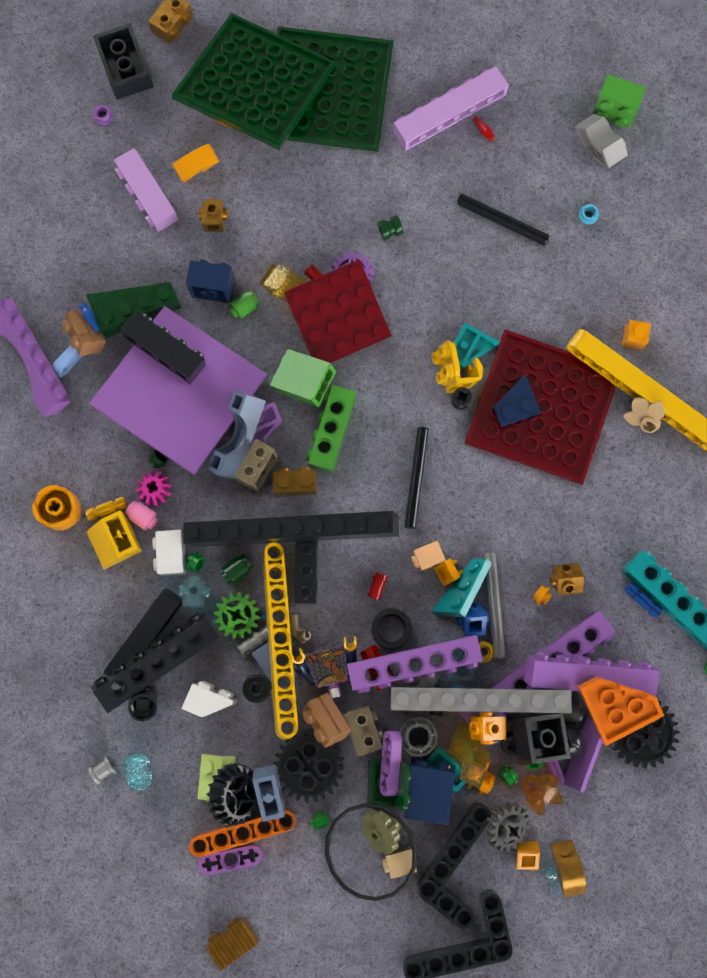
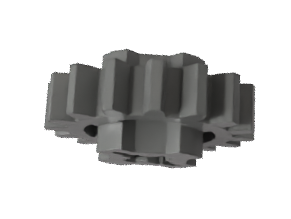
(507, 826)

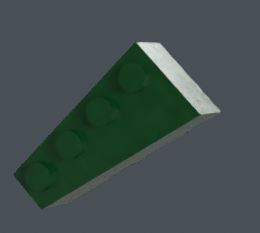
(115, 307)

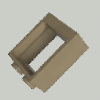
(258, 459)

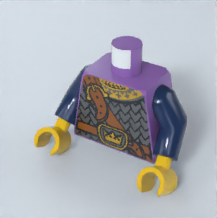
(327, 666)

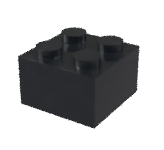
(540, 739)

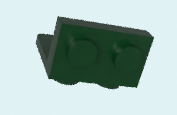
(374, 794)

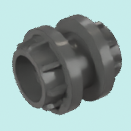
(431, 733)

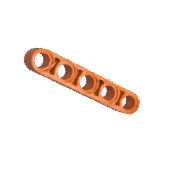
(233, 837)

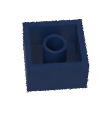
(210, 281)

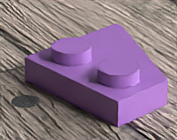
(268, 423)

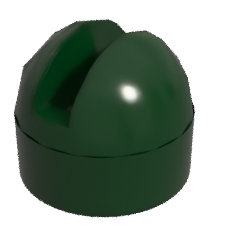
(157, 459)

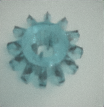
(137, 771)

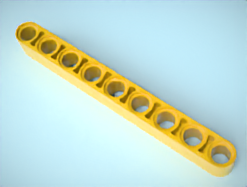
(639, 385)
(275, 649)

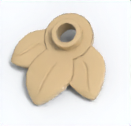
(645, 414)

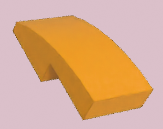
(195, 162)

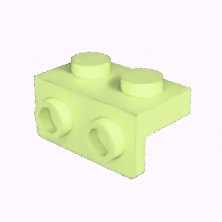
(208, 768)

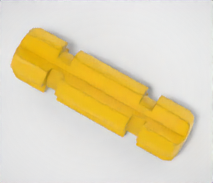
(106, 508)

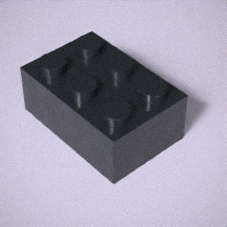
(123, 61)

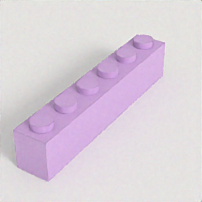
(450, 108)

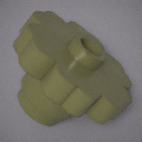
(381, 831)

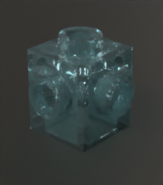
(194, 600)

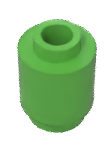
(243, 304)

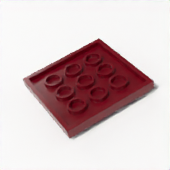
(337, 313)

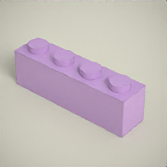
(146, 190)

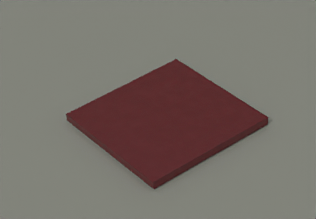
(570, 402)

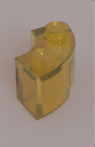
(280, 279)
(470, 756)

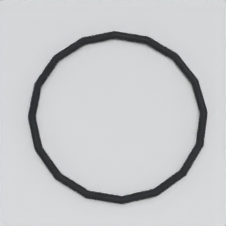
(414, 854)

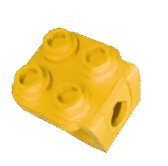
(449, 368)

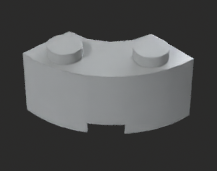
(602, 140)

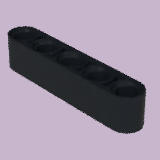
(147, 629)

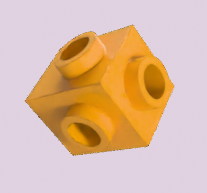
(488, 727)

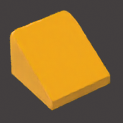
(527, 855)

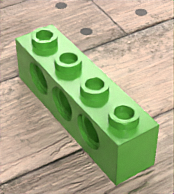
(345, 399)

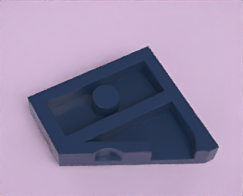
(516, 404)

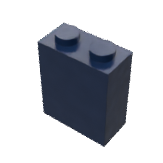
(430, 791)

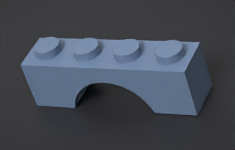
(246, 413)

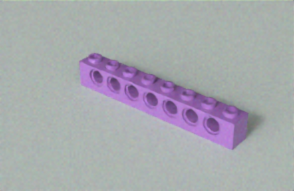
(602, 634)

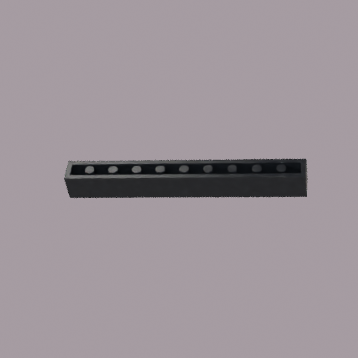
(292, 529)

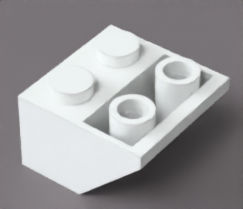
(204, 700)

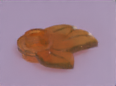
(544, 793)

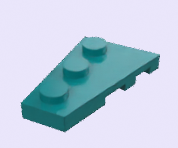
(463, 591)

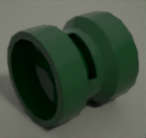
(390, 227)

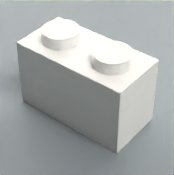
(169, 553)

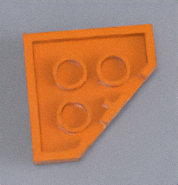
(618, 708)

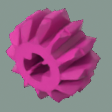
(146, 493)

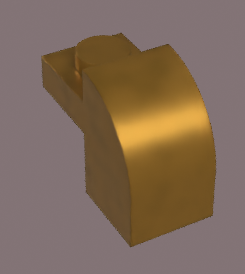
(569, 868)

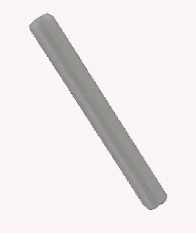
(494, 608)

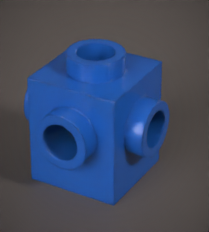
(475, 620)

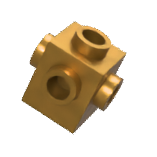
(213, 215)
(567, 579)

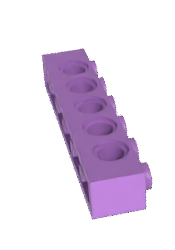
(468, 645)

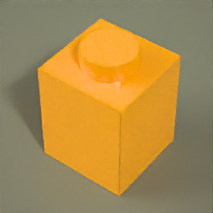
(636, 334)

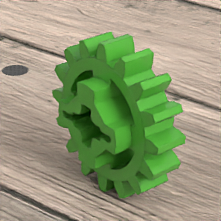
(231, 625)

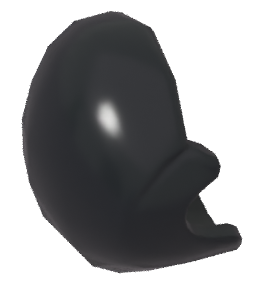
(575, 739)

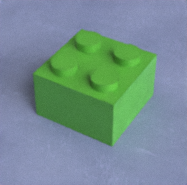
(619, 100)

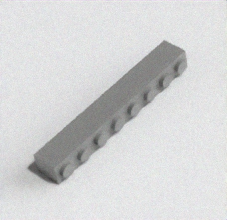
(480, 700)

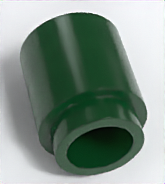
(236, 569)

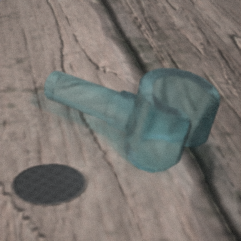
(551, 874)

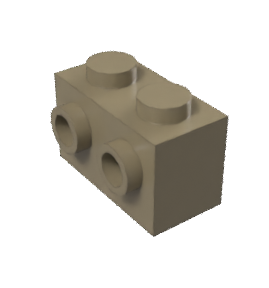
(363, 730)

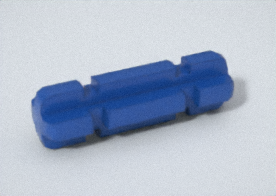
(643, 600)

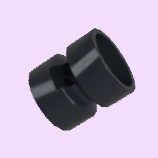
(257, 688)
(143, 704)

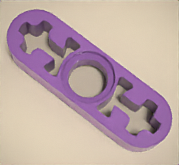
(390, 763)
(235, 850)

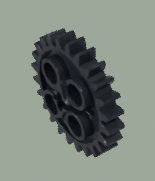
(643, 751)
(293, 779)

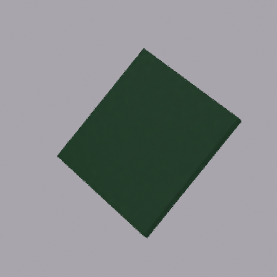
(254, 81)
(353, 97)

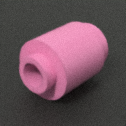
(141, 515)

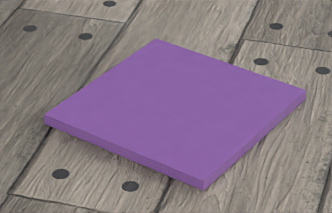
(166, 410)

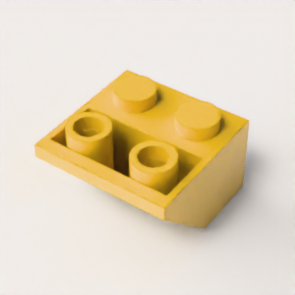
(113, 539)

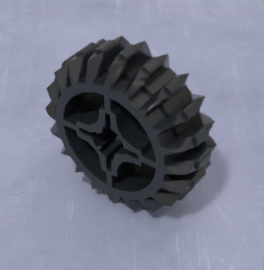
(232, 794)

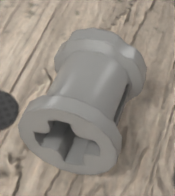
(102, 769)

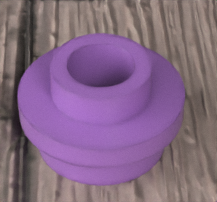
(98, 111)

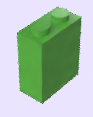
(303, 378)

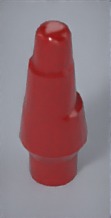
(484, 129)

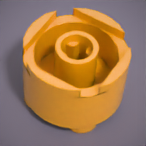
(46, 504)

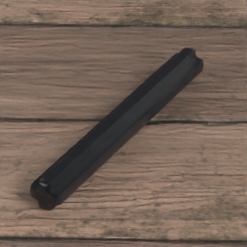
(503, 219)
(416, 478)

